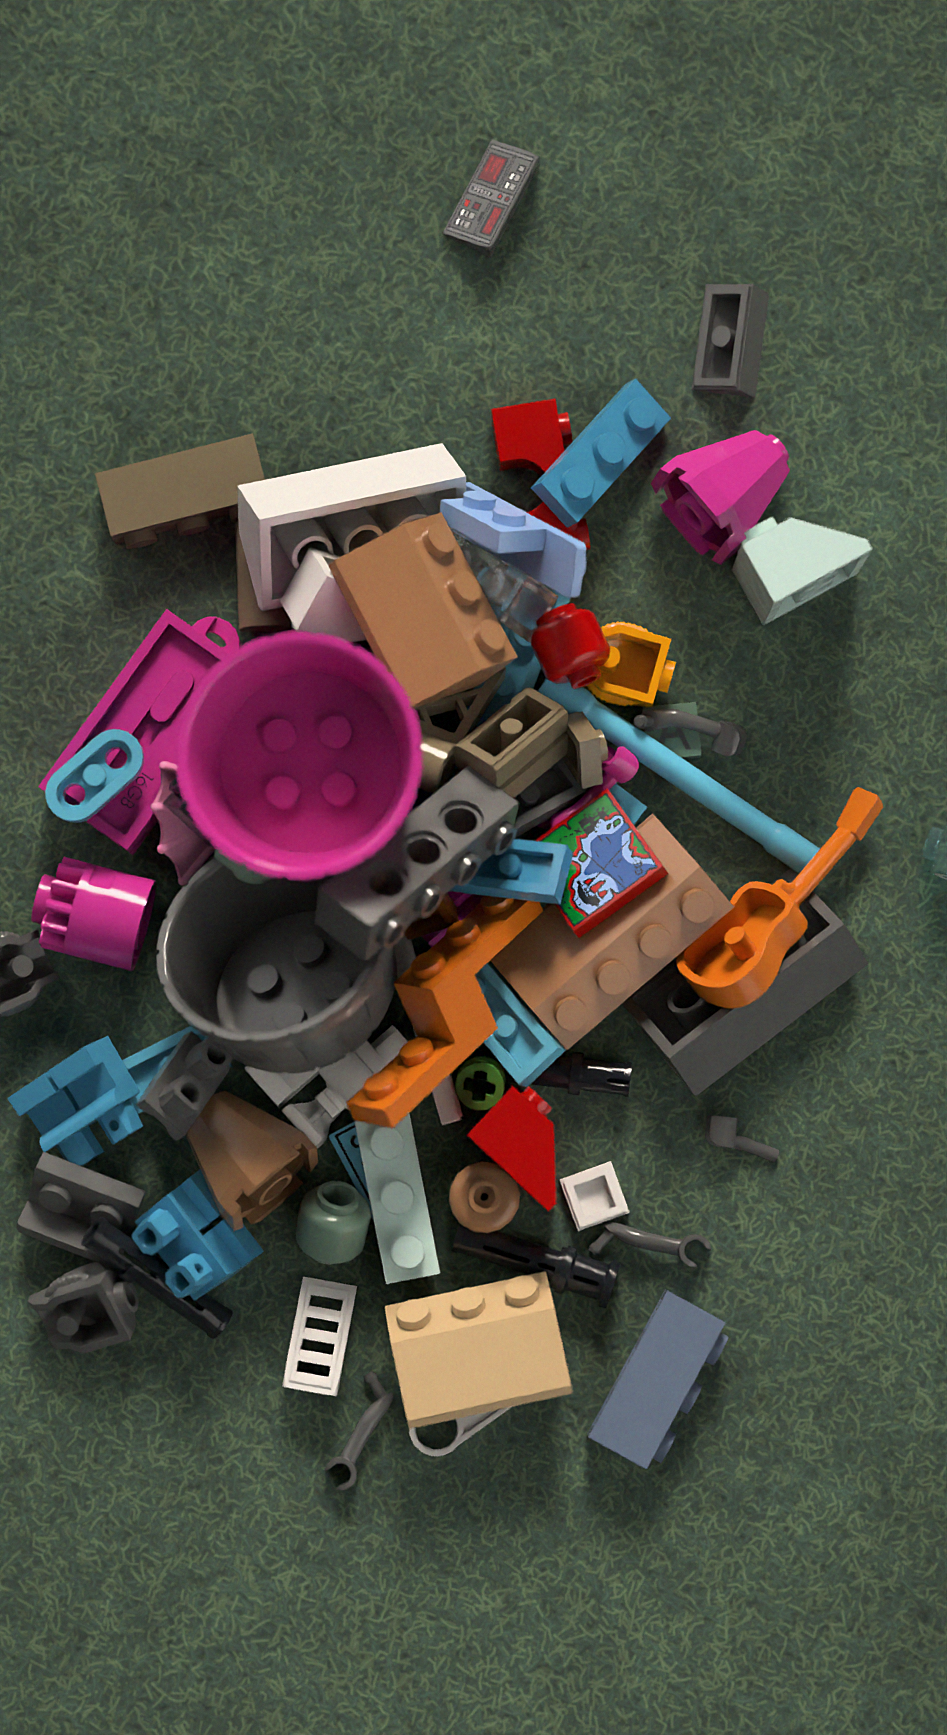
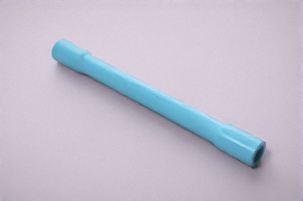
(774, 837)

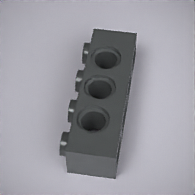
(418, 865)

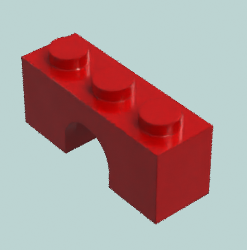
(533, 439)

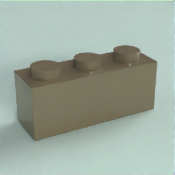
(177, 490)

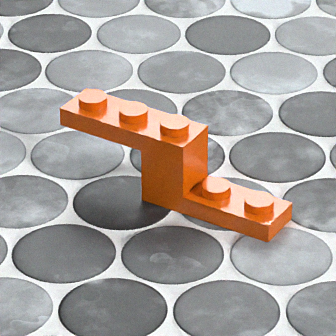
(443, 1009)

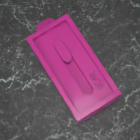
(150, 705)

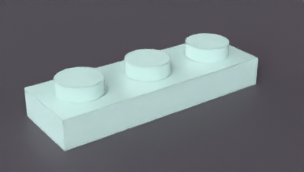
(398, 1200)

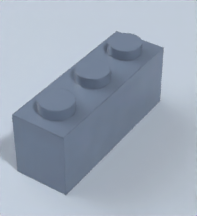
(658, 1380)

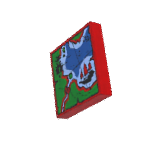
(607, 864)

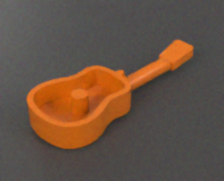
(746, 947)

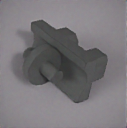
(185, 1083)

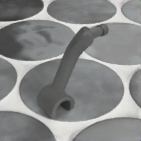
(728, 736)
(646, 1240)
(363, 1429)

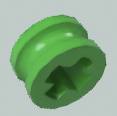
(465, 1090)

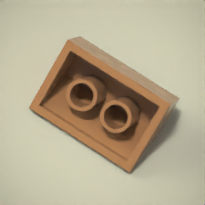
(423, 610)

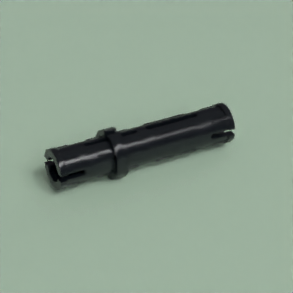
(574, 1074)
(107, 1240)

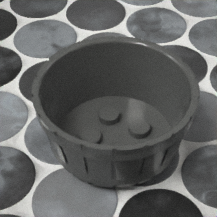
(264, 976)

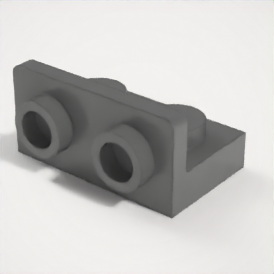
(70, 1199)

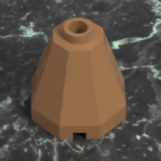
(248, 1157)

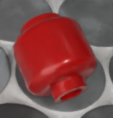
(570, 646)

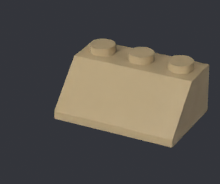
(477, 1350)

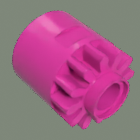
(94, 913)

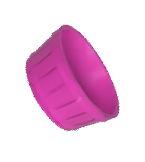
(299, 755)

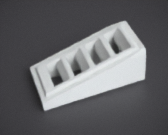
(313, 1382)

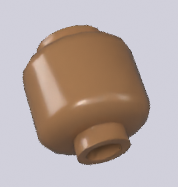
(479, 1214)

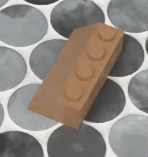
(583, 979)

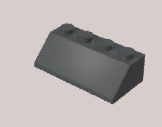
(710, 1040)

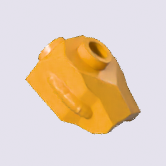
(634, 667)

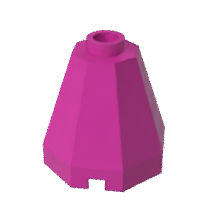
(722, 486)

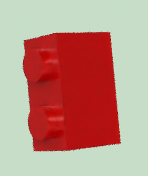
(521, 1142)

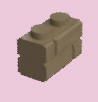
(516, 742)

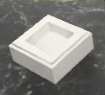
(594, 1196)

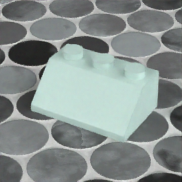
(794, 563)

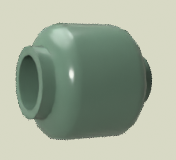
(332, 1223)

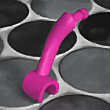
(619, 768)

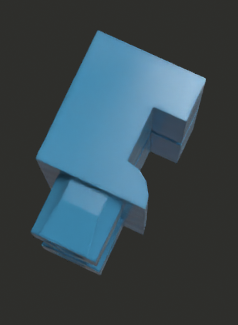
(75, 1095)
(194, 1259)

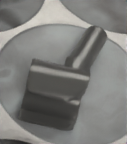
(722, 1133)

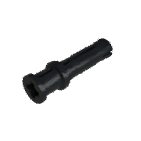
(564, 1268)

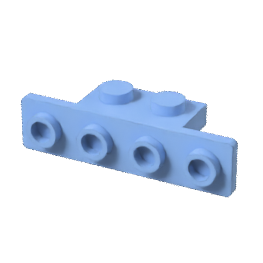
(518, 538)

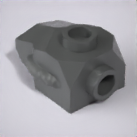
(22, 971)
(87, 1309)

